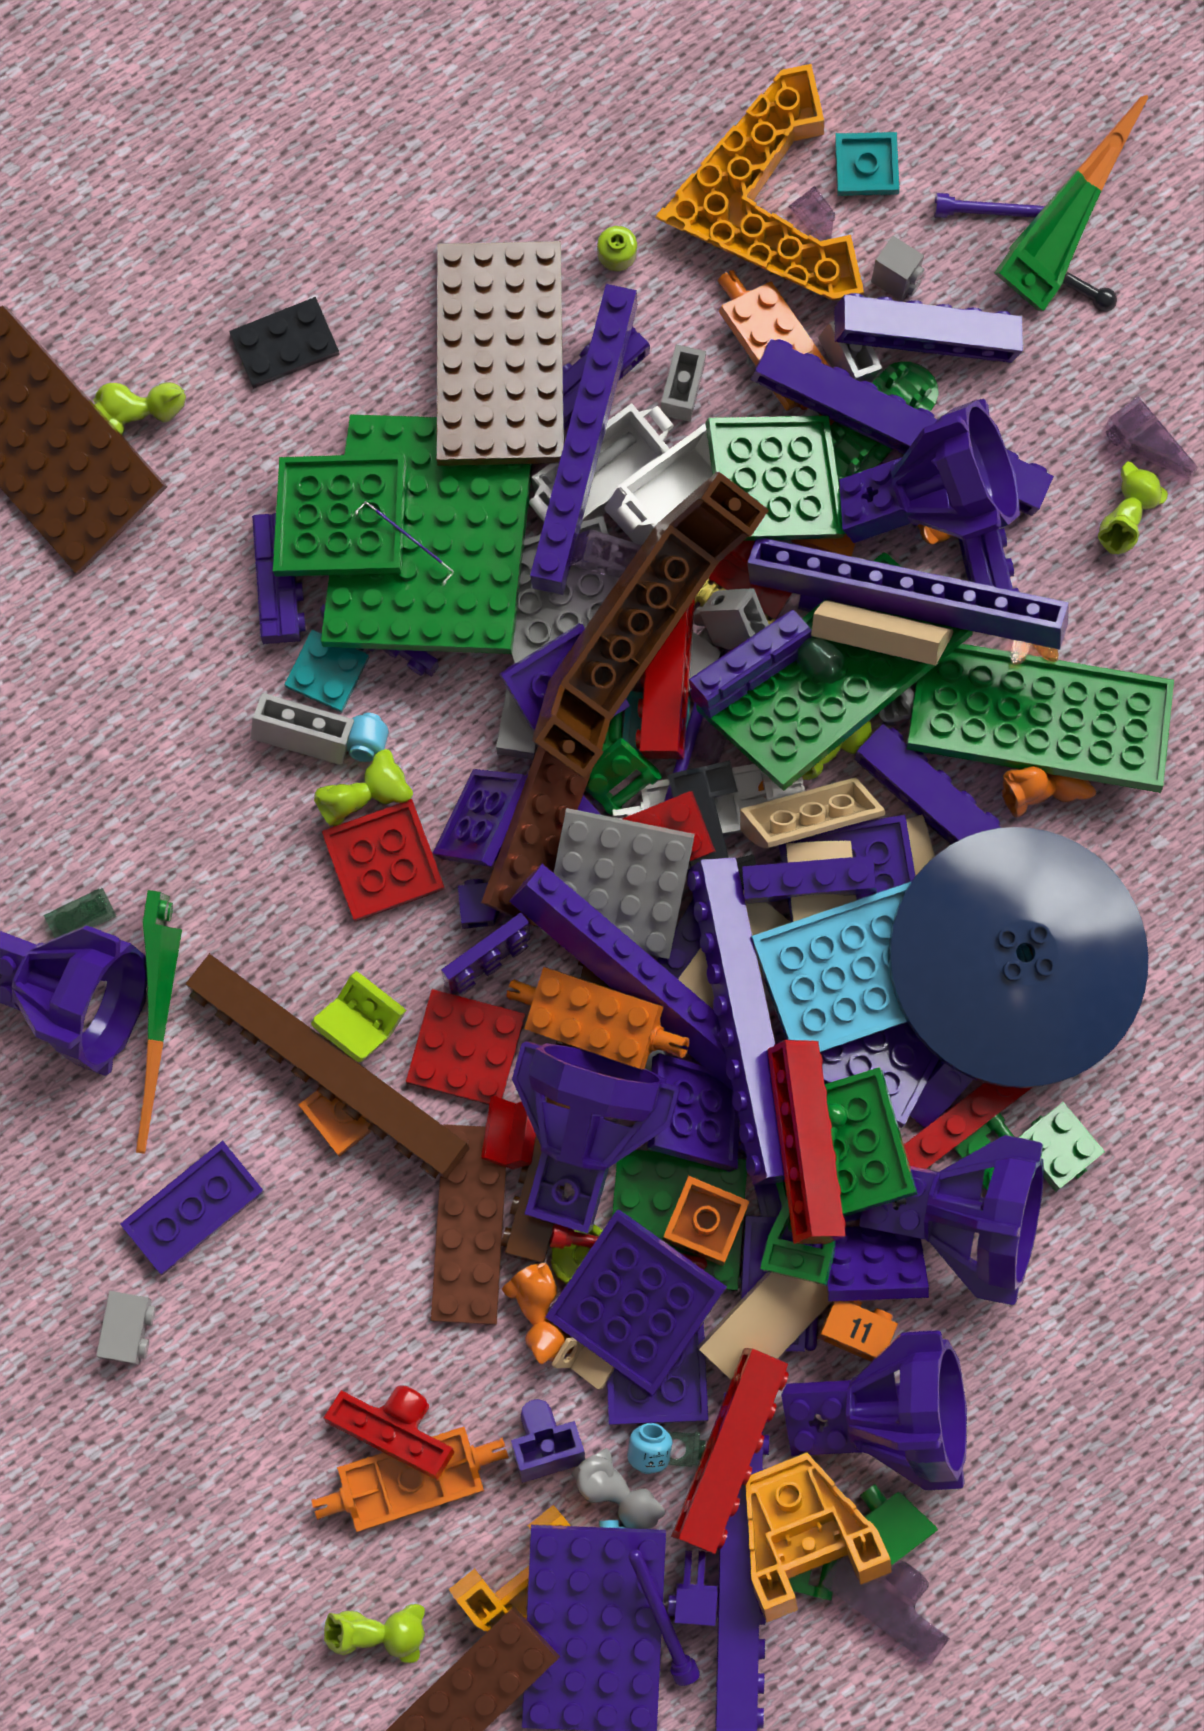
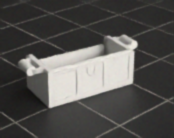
(605, 481)
(660, 486)

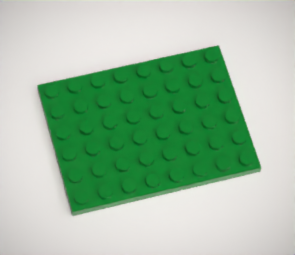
(464, 517)

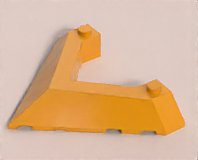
(721, 194)

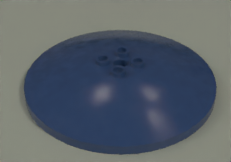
(960, 967)

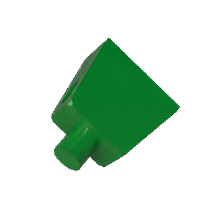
(897, 1521)

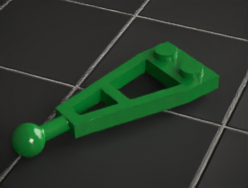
(799, 1259)

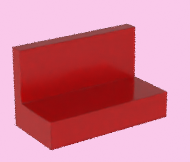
(508, 1134)

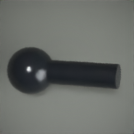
(1103, 298)

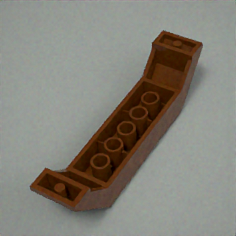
(640, 618)

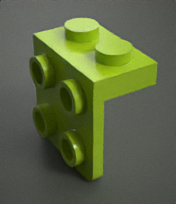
(359, 1018)

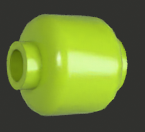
(617, 248)

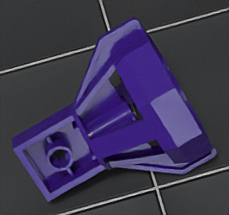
(947, 480)
(56, 983)
(577, 1140)
(952, 1210)
(906, 1425)

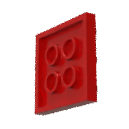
(383, 860)
(465, 1047)

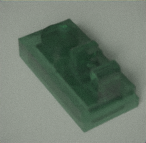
(87, 910)

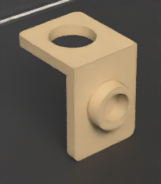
(584, 1362)

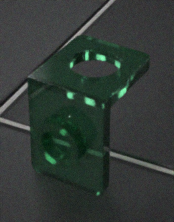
(694, 1449)

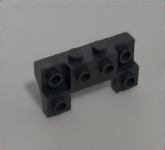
(707, 784)

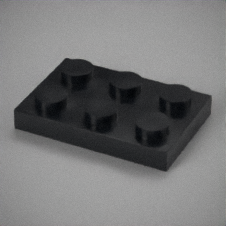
(284, 342)

